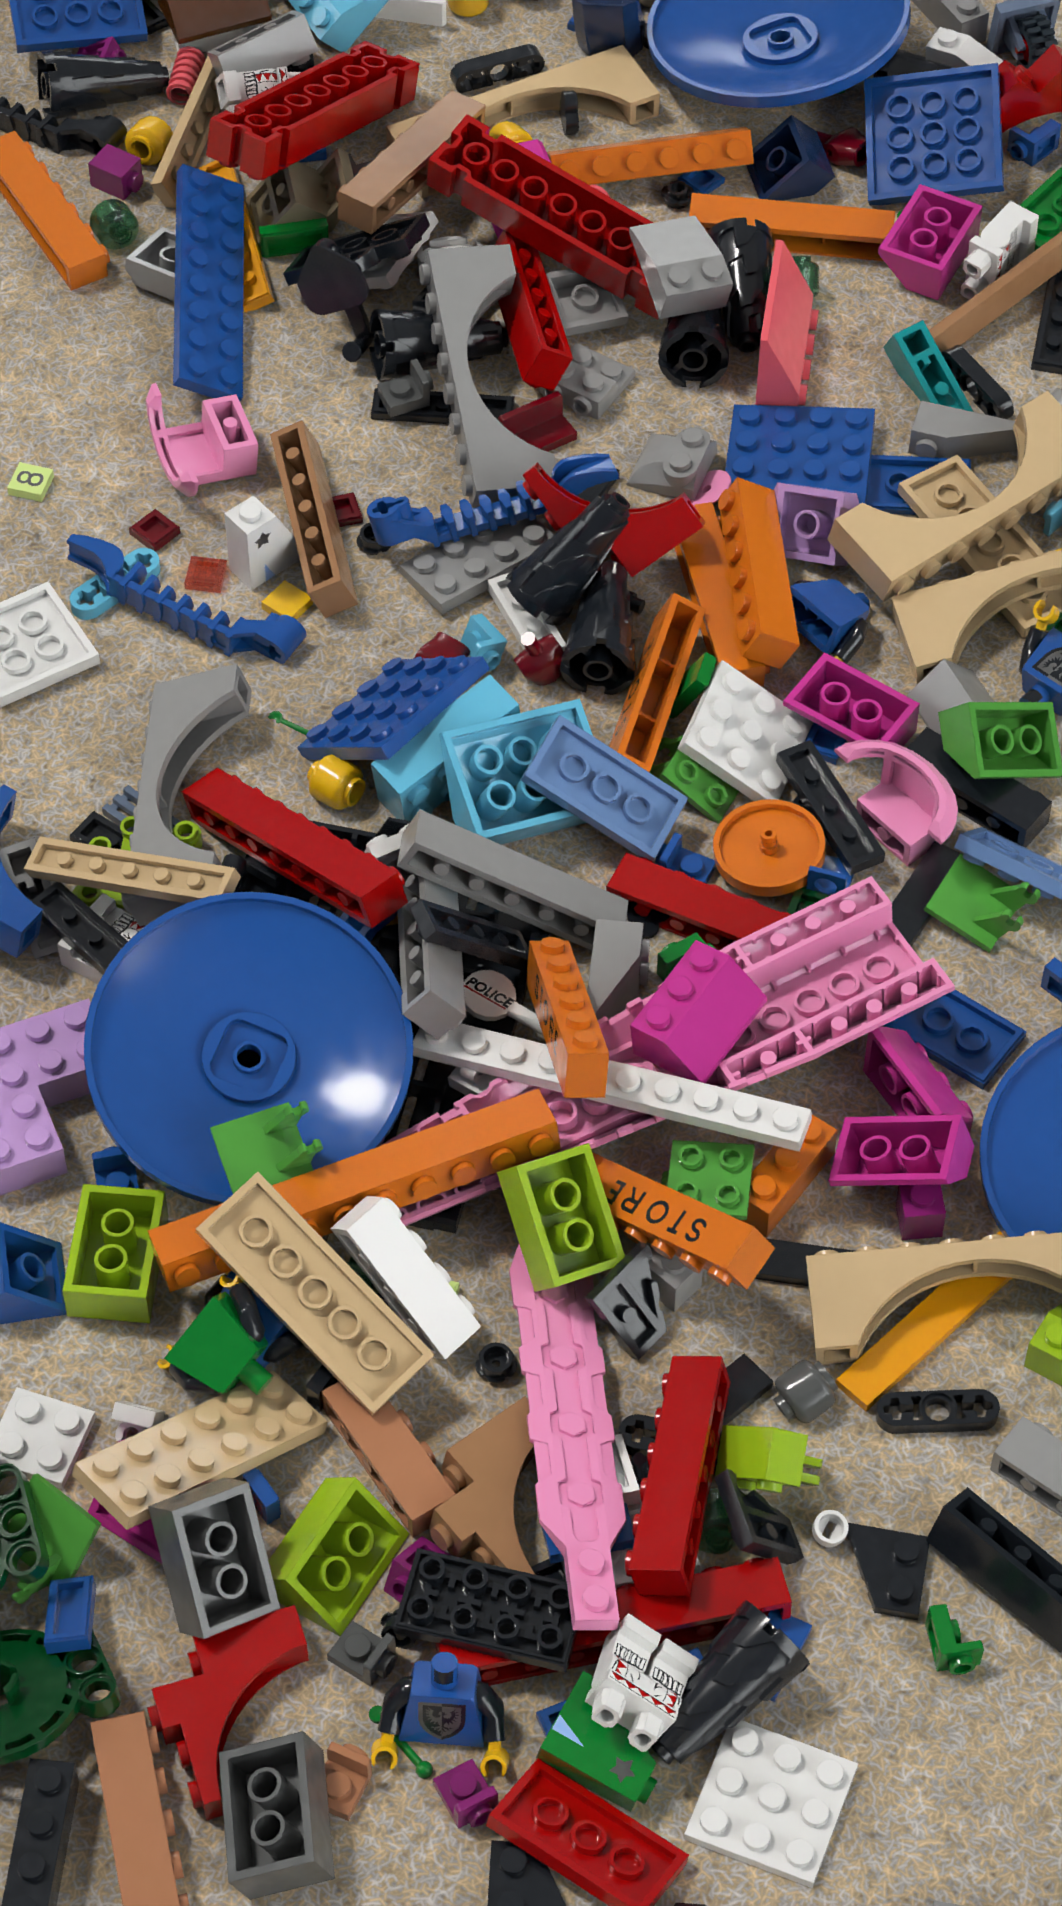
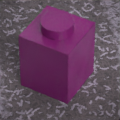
(116, 172)
(920, 1211)

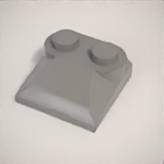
(154, 264)
(674, 463)

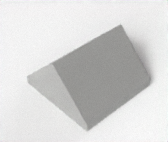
(946, 688)

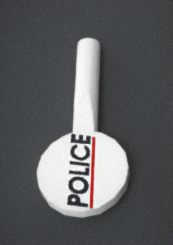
(493, 997)

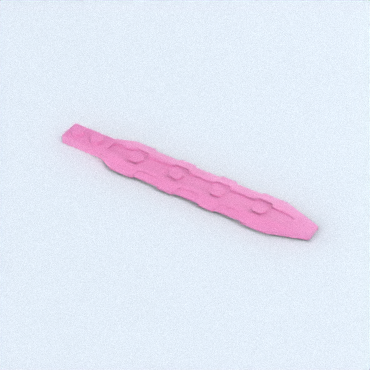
(572, 1439)

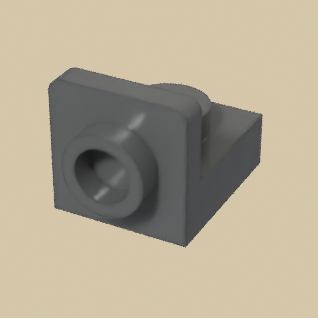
(407, 392)
(364, 1654)

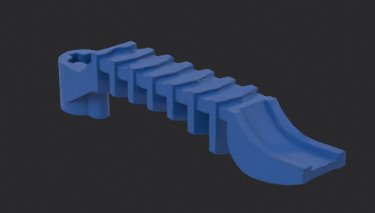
(397, 522)
(273, 637)

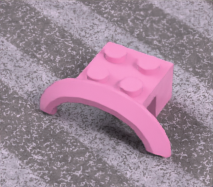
(207, 450)
(909, 804)

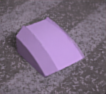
(807, 519)

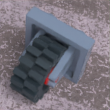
(1023, 29)

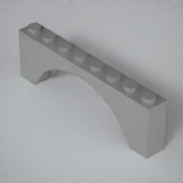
(460, 290)
(182, 724)

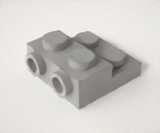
(584, 304)
(591, 382)

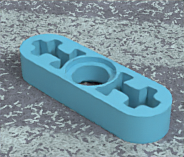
(102, 601)

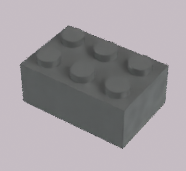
(214, 1557)
(276, 1815)

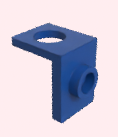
(829, 878)

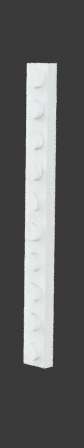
(626, 1086)

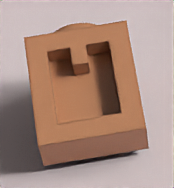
(347, 1776)

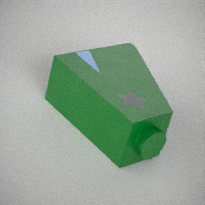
(595, 1754)

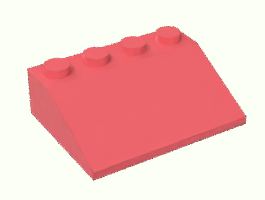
(786, 334)

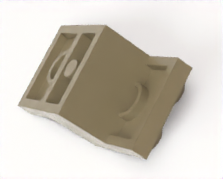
(300, 193)

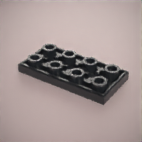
(487, 1610)

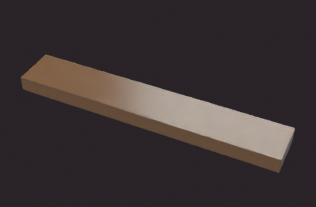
(999, 295)

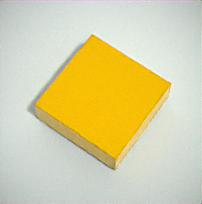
(287, 600)

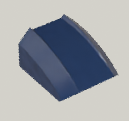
(608, 25)

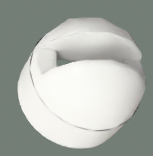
(837, 1535)

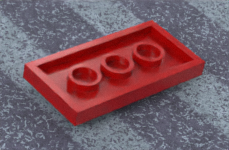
(586, 1839)

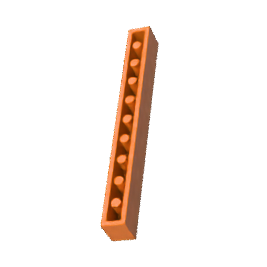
(399, 1170)

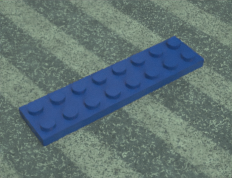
(208, 284)

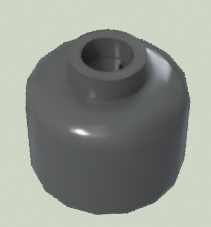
(805, 1391)

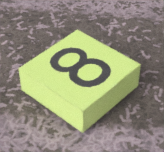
(30, 482)

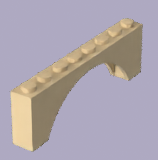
(604, 84)
(899, 550)
(944, 616)
(862, 1287)

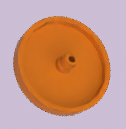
(768, 847)

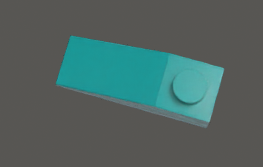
(924, 367)

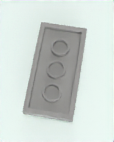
(461, 568)

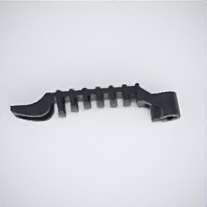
(69, 135)

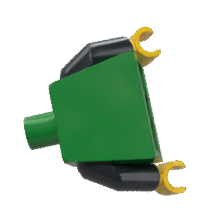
(221, 1345)

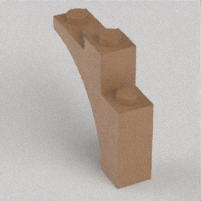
(486, 1474)

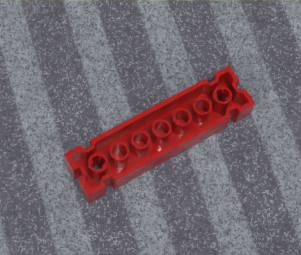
(311, 110)
(542, 208)

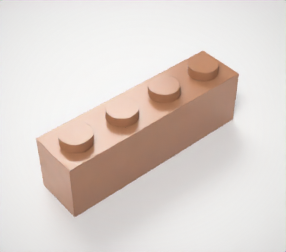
(391, 1457)

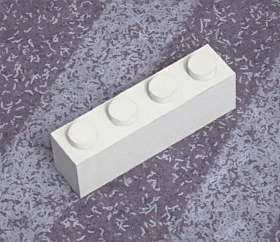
(406, 1275)

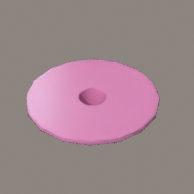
(712, 487)

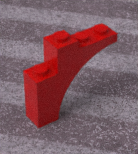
(1031, 90)
(650, 529)
(226, 1676)

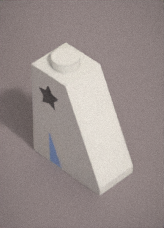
(257, 543)

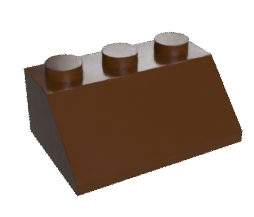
(205, 18)

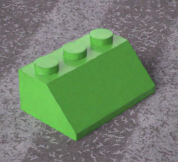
(1003, 739)

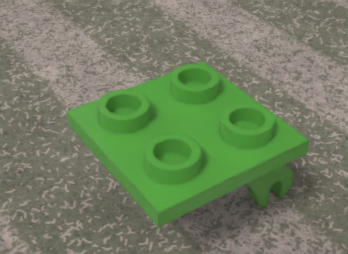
(702, 787)
(978, 903)
(264, 1144)
(713, 1174)
(66, 1531)

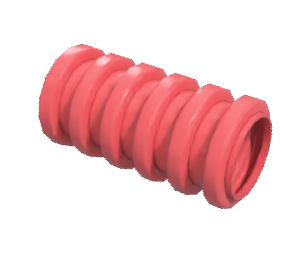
(184, 73)

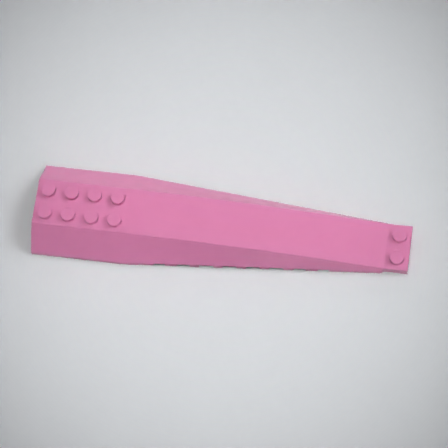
(826, 982)

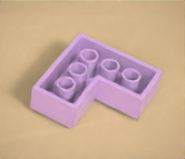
(38, 1070)

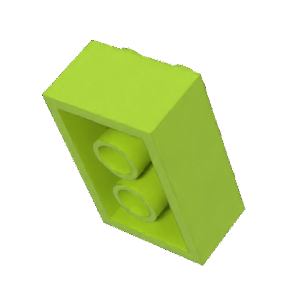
(561, 1217)
(111, 1255)

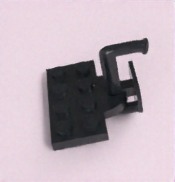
(333, 275)

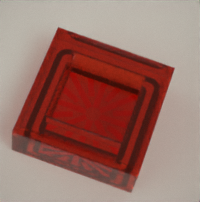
(205, 574)

